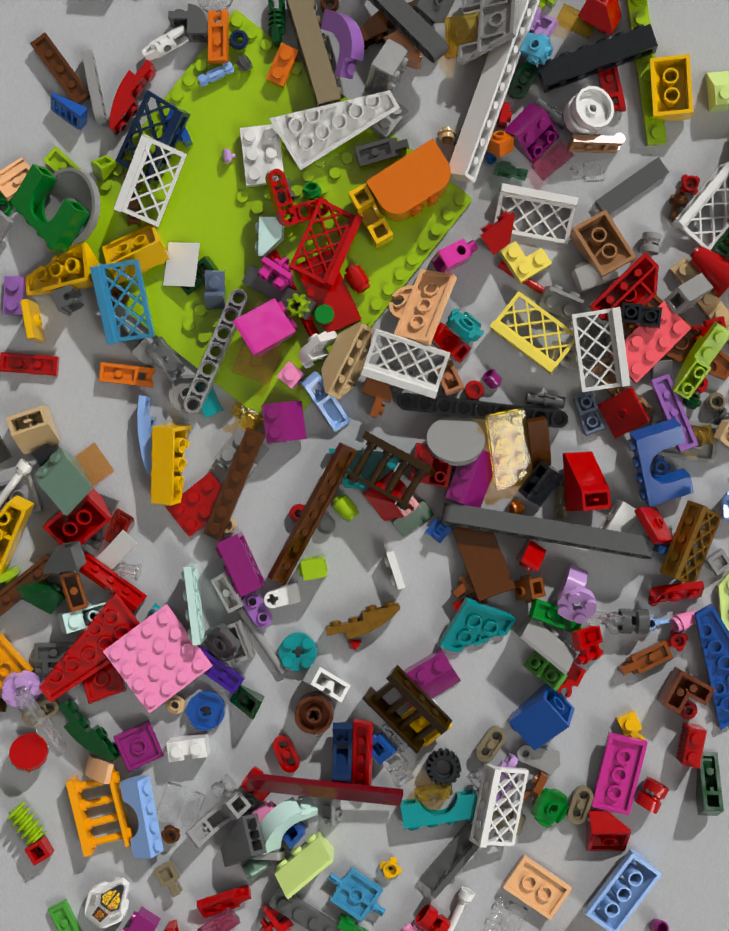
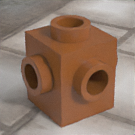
(529, 588)

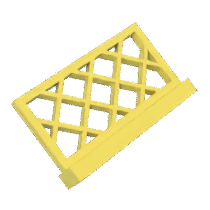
(522, 345)

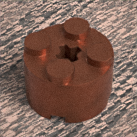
(311, 723)

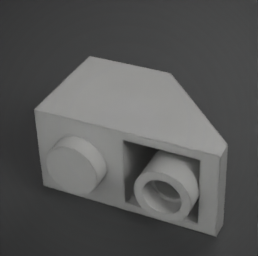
(688, 294)

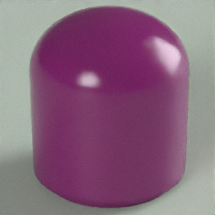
(492, 379)
(658, 925)

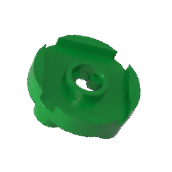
(549, 798)

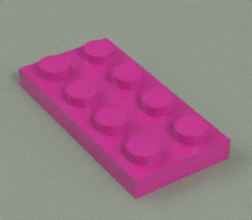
(619, 773)

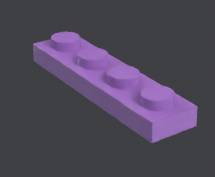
(672, 408)

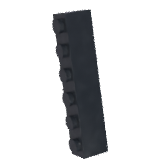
(597, 57)

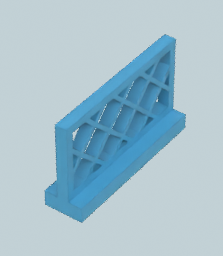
(107, 306)

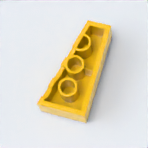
(168, 462)
(12, 524)

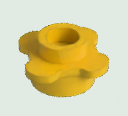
(390, 873)

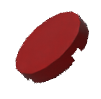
(28, 752)

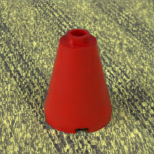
(713, 267)

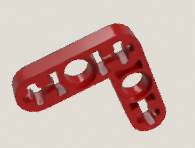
(292, 210)

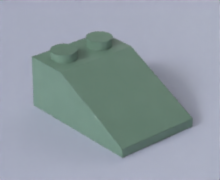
(63, 480)

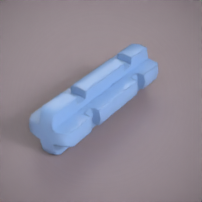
(215, 74)

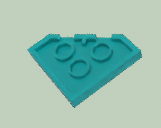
(475, 625)

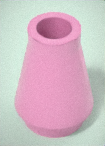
(683, 621)

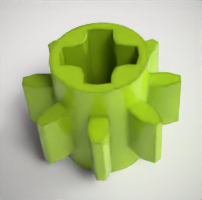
(292, 305)

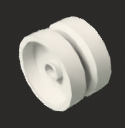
(588, 111)

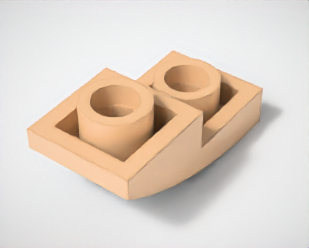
(98, 769)

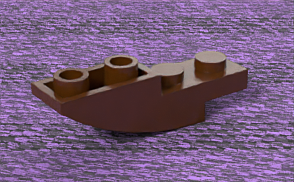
(377, 27)

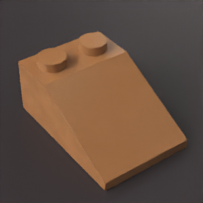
(602, 243)

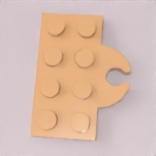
(422, 305)

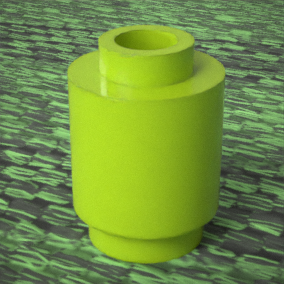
(345, 507)

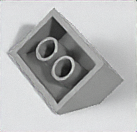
(547, 643)

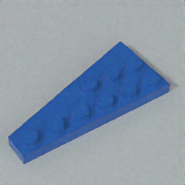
(715, 649)

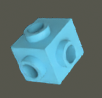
(536, 48)

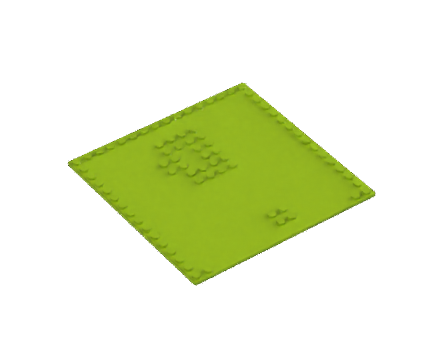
(221, 214)

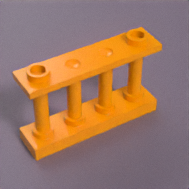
(85, 824)

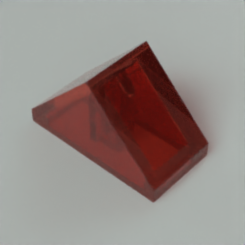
(119, 522)

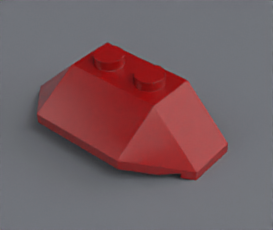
(634, 285)

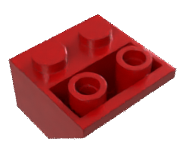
(601, 14)
(498, 234)
(443, 469)

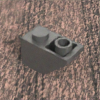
(65, 558)

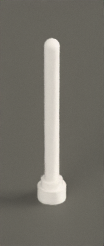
(23, 468)
(465, 896)

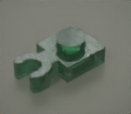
(506, 170)

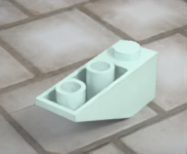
(78, 619)

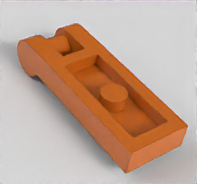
(218, 37)
(125, 374)

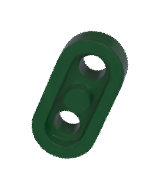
(521, 81)

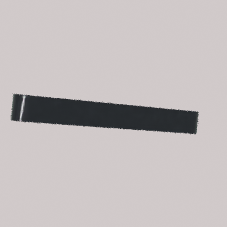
(472, 408)

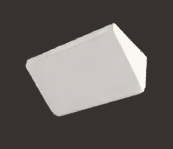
(224, 589)

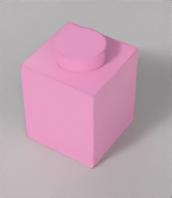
(291, 375)

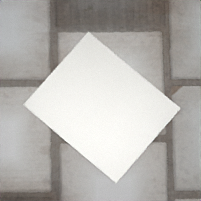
(182, 265)

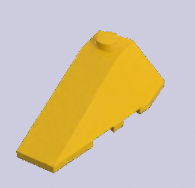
(66, 269)

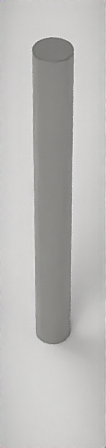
(262, 641)

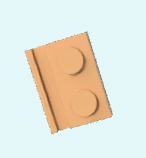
(12, 177)

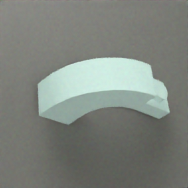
(283, 817)

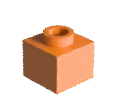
(500, 144)

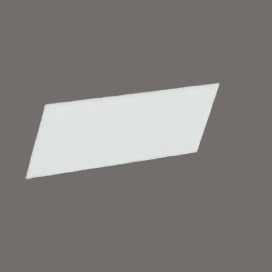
(117, 550)

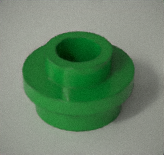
(311, 190)

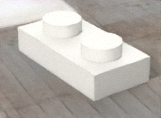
(396, 577)

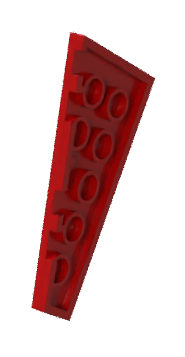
(87, 653)

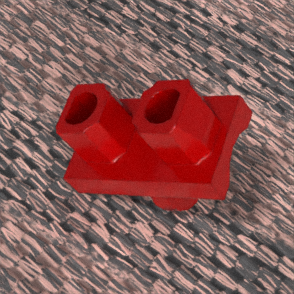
(283, 925)

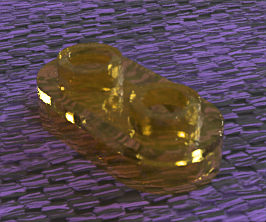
(426, 792)

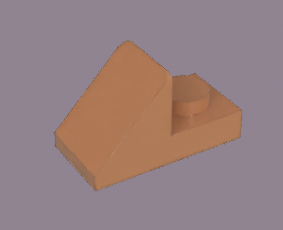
(451, 380)

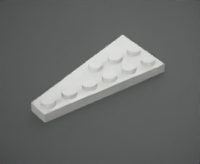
(322, 129)

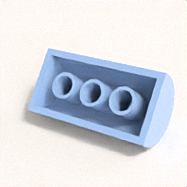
(622, 891)

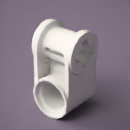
(286, 594)

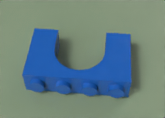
(645, 445)

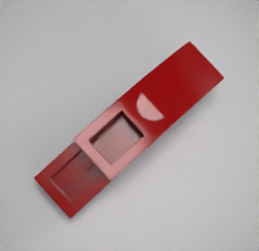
(124, 102)

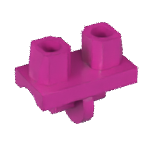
(279, 270)

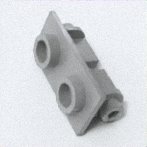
(332, 813)

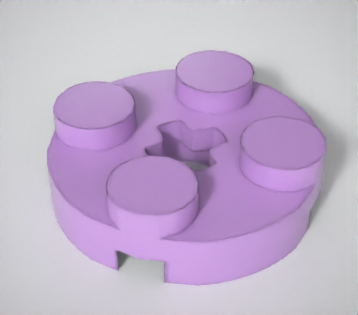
(576, 613)
(16, 680)

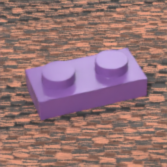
(13, 293)

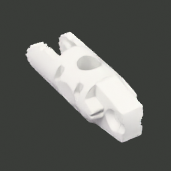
(165, 43)

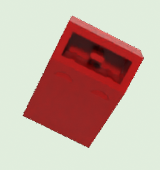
(584, 483)

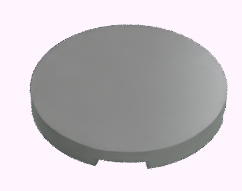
(455, 440)

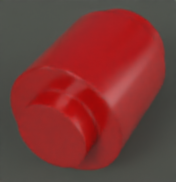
(357, 278)

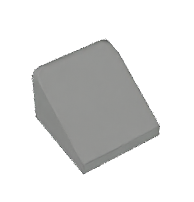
(661, 368)

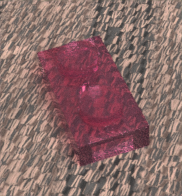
(552, 161)
(222, 922)

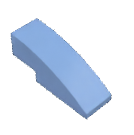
(325, 403)

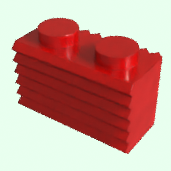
(691, 745)

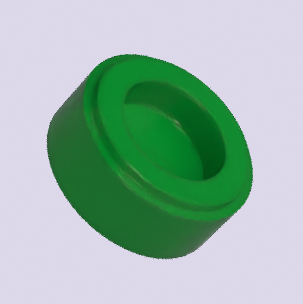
(324, 314)

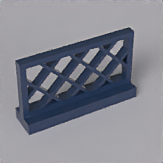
(170, 137)

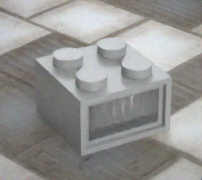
(387, 68)

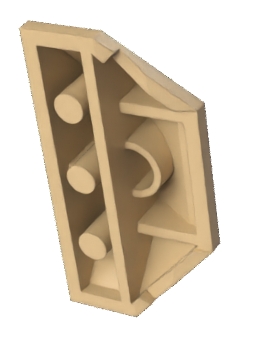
(346, 359)

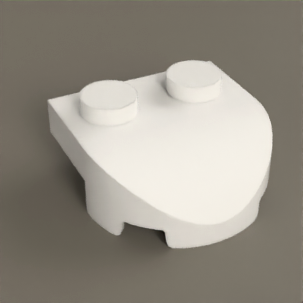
(316, 348)

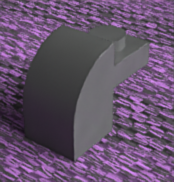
(193, 20)

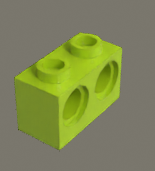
(313, 567)

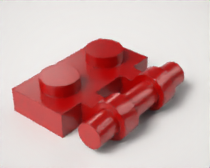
(584, 639)

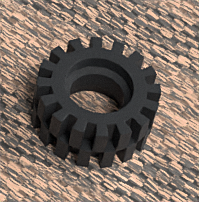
(446, 778)

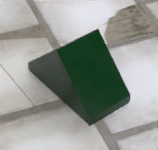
(247, 701)

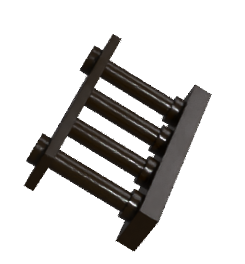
(389, 451)
(417, 698)

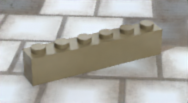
(313, 52)

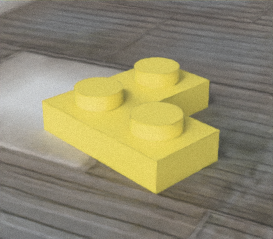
(522, 266)

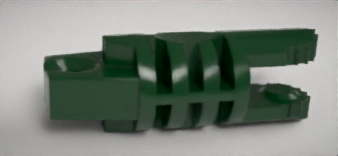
(276, 22)

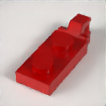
(218, 903)

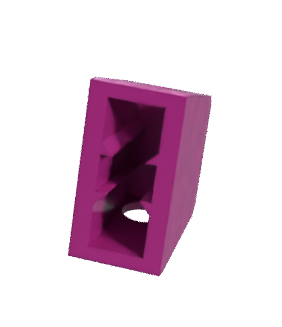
(453, 255)

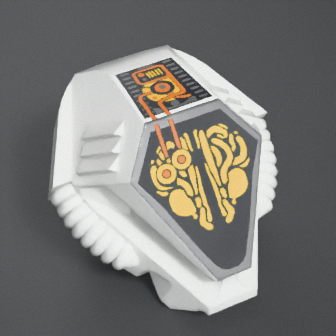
(108, 902)

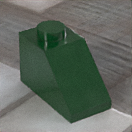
(42, 594)

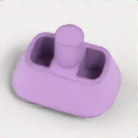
(227, 156)

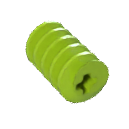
(26, 823)

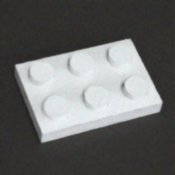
(260, 153)

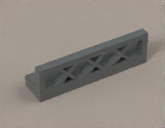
(449, 861)

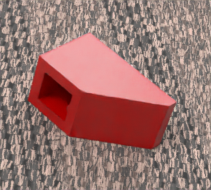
(531, 556)

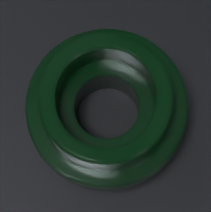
(693, 402)

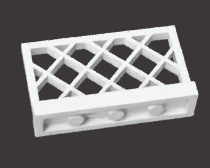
(134, 172)
(542, 197)
(698, 201)
(618, 349)
(400, 379)
(487, 804)

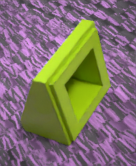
(103, 167)

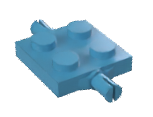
(356, 894)

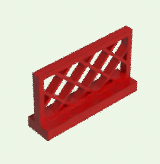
(341, 250)

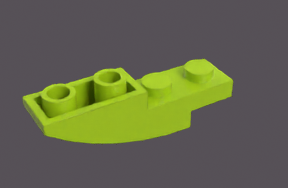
(698, 360)

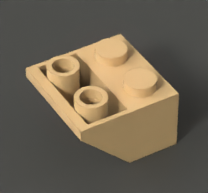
(33, 429)

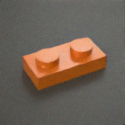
(282, 65)

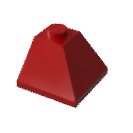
(385, 506)
(605, 832)

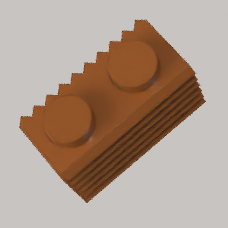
(73, 591)

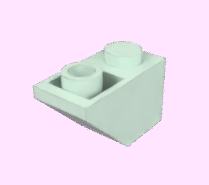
(270, 235)

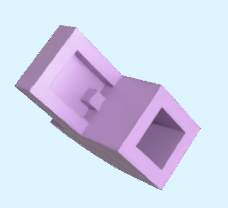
(572, 578)

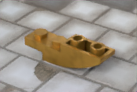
(372, 619)

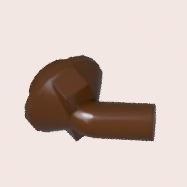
(678, 200)

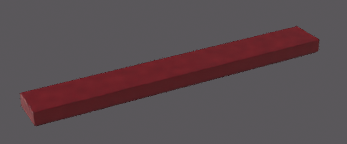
(324, 789)

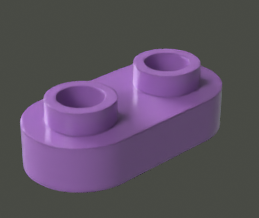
(256, 610)

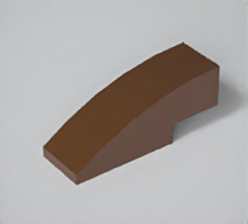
(538, 440)

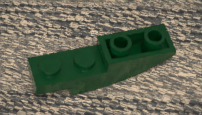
(92, 739)

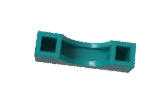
(416, 814)

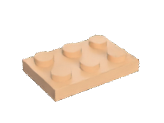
(537, 886)

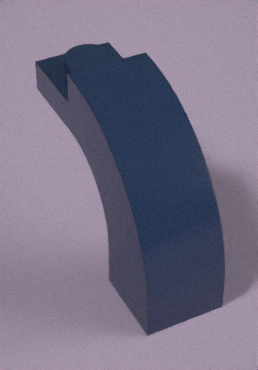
(342, 752)

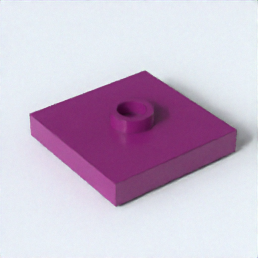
(138, 745)

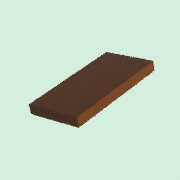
(483, 562)

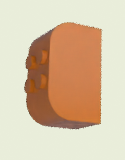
(411, 183)

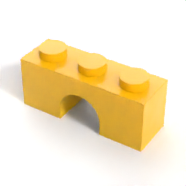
(372, 220)

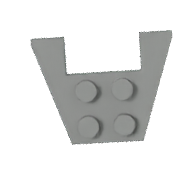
(495, 26)

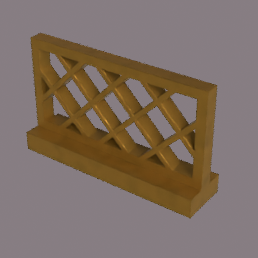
(683, 541)

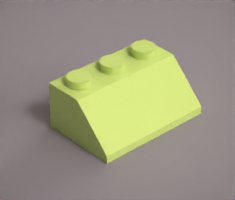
(718, 90)
(304, 863)

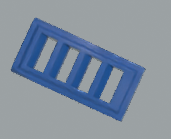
(73, 113)

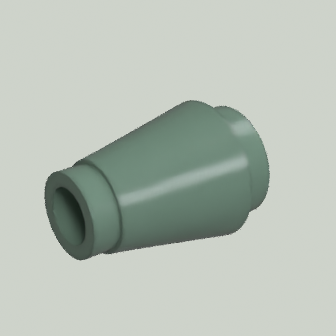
(254, 868)

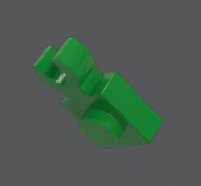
(348, 923)

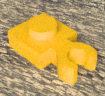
(630, 724)

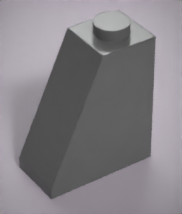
(243, 841)

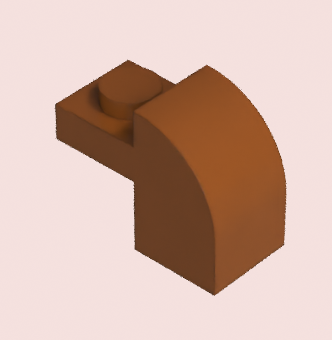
(380, 391)

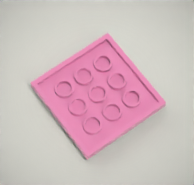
(157, 658)

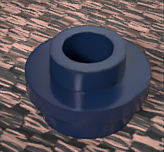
(238, 34)

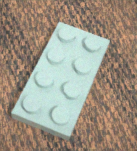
(193, 597)

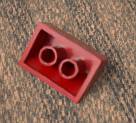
(81, 522)

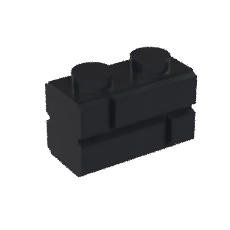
(540, 483)

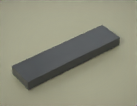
(632, 186)
(266, 288)

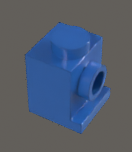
(382, 748)

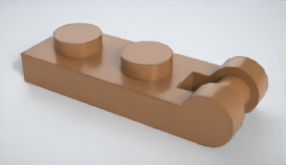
(595, 143)

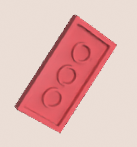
(648, 345)

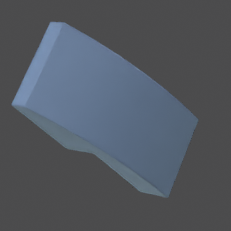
(588, 413)

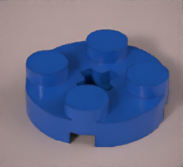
(196, 715)

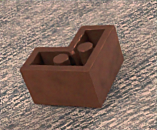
(681, 687)

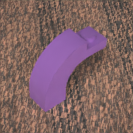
(349, 39)

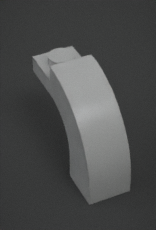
(215, 818)

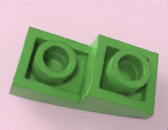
(545, 670)

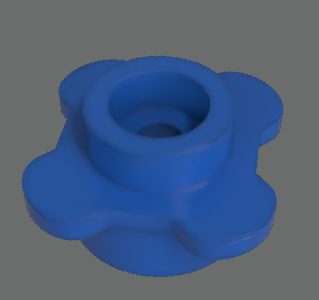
(664, 466)

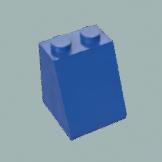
(542, 717)

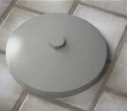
(78, 187)

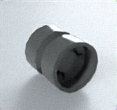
(639, 623)

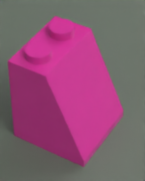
(265, 327)

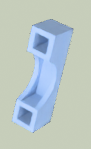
(139, 795)

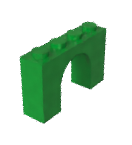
(30, 203)

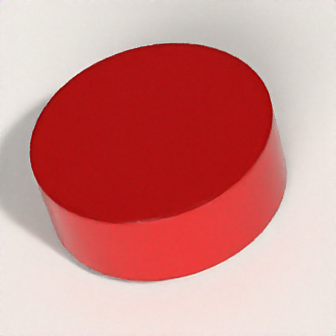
(474, 390)

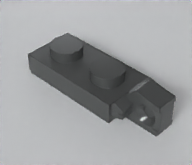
(380, 151)

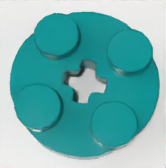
(464, 325)
(289, 659)

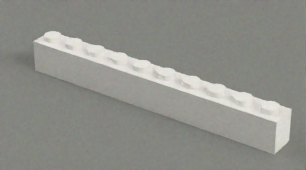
(489, 99)

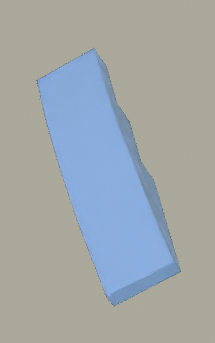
(145, 425)

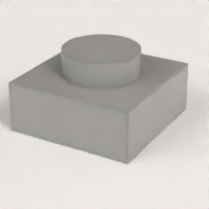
(718, 561)

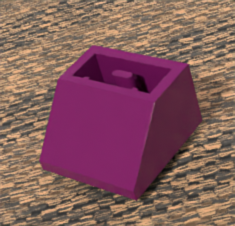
(532, 132)

